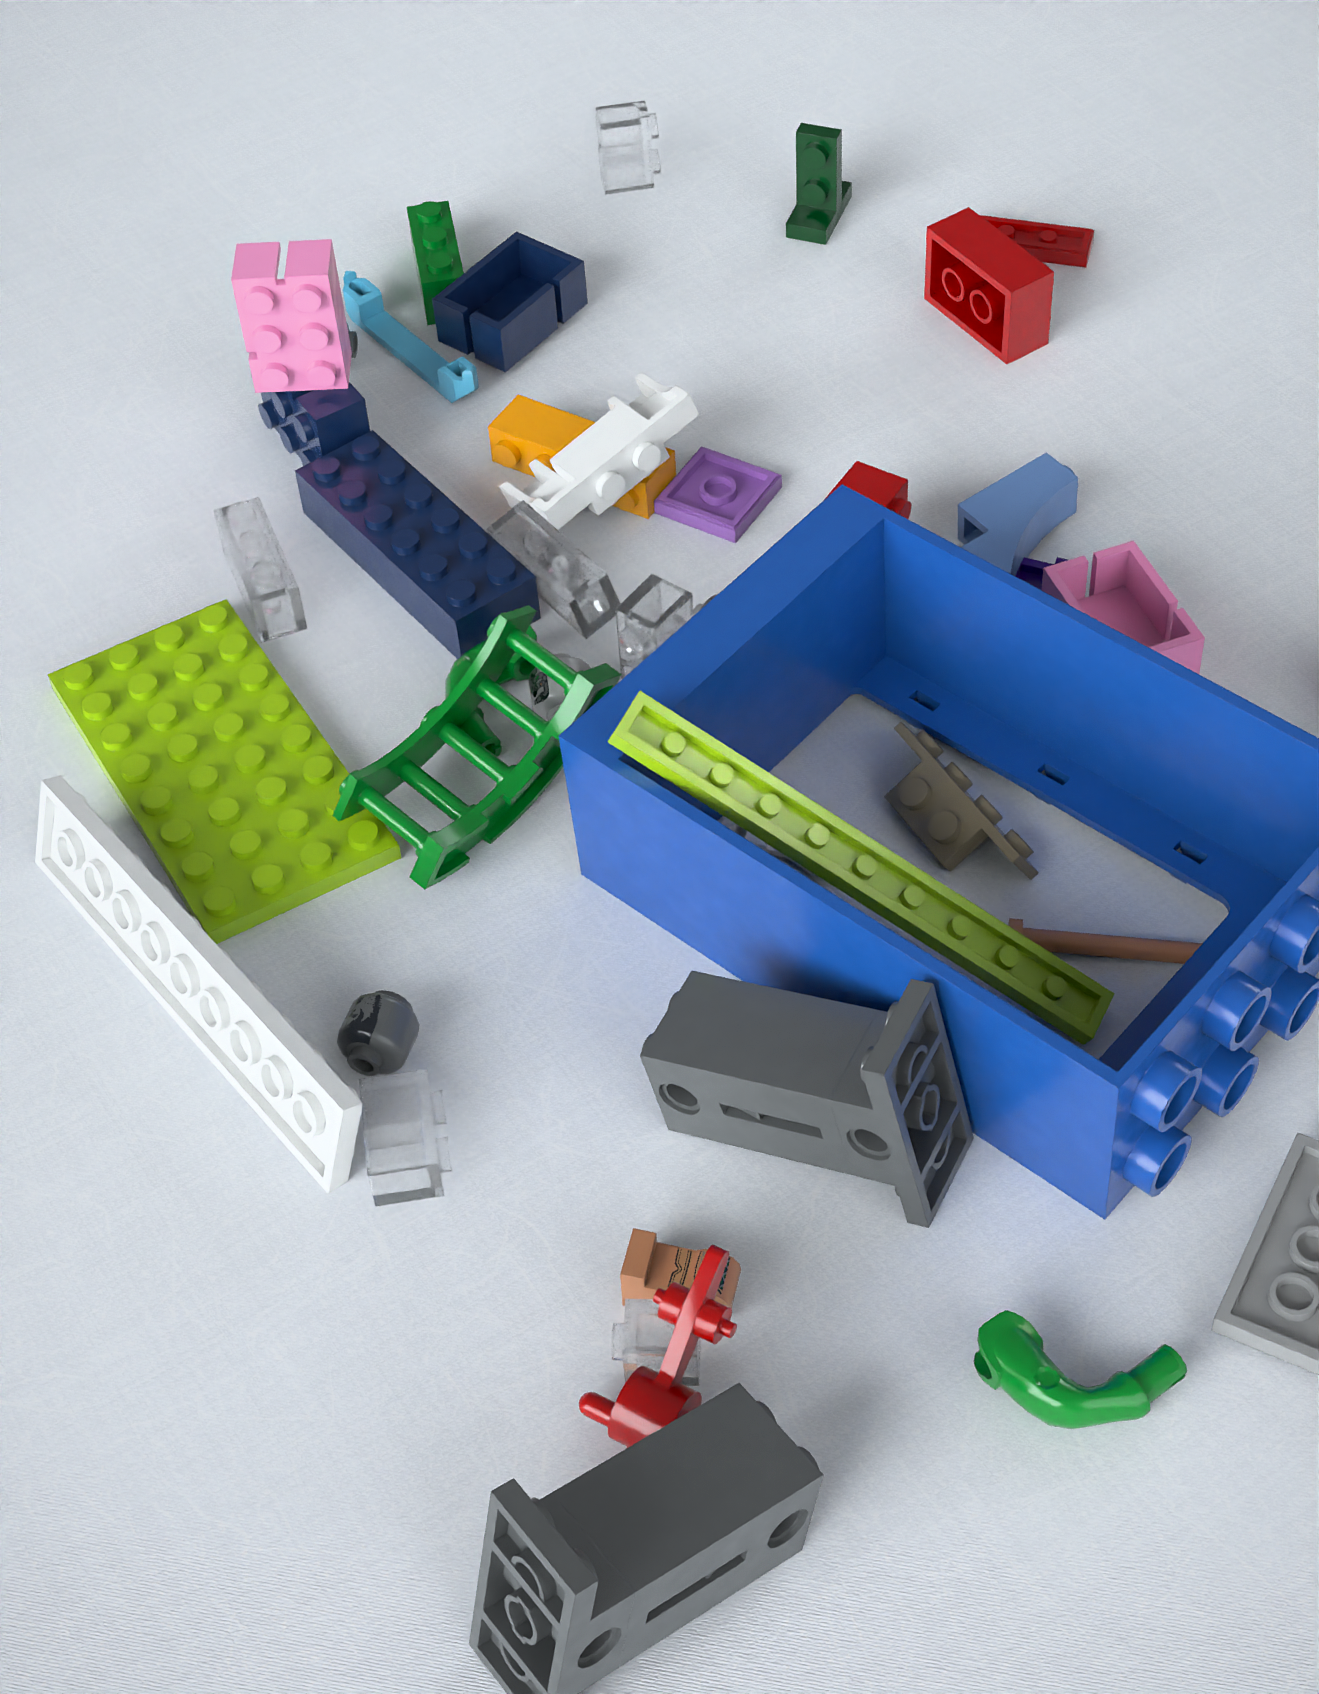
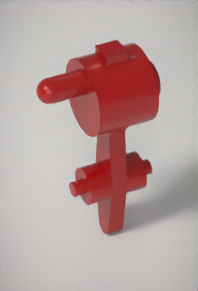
(658, 1398)

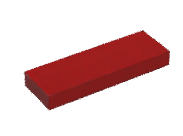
(1048, 241)

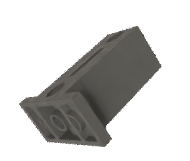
(816, 1082)
(638, 1545)

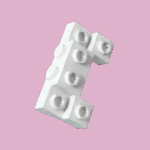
(608, 455)

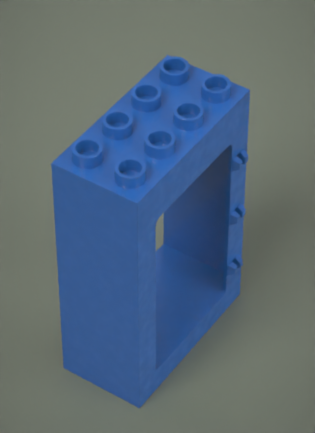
(1024, 689)

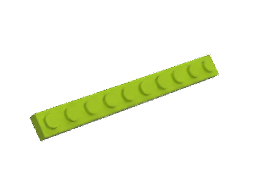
(861, 868)

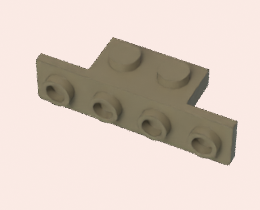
(944, 814)

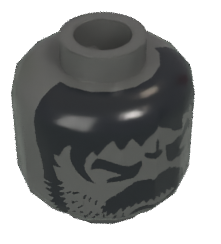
(378, 1032)

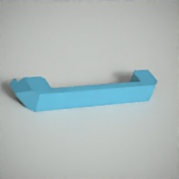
(367, 311)

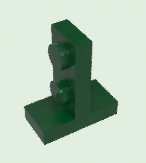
(819, 184)

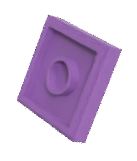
(718, 494)

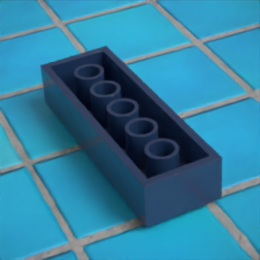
(414, 541)

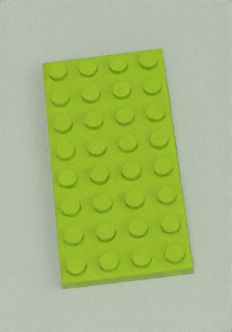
(221, 770)

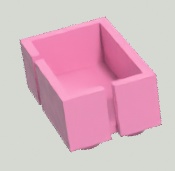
(293, 323)
(1130, 599)

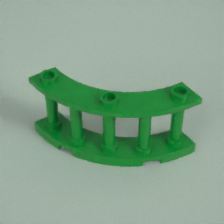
(517, 785)

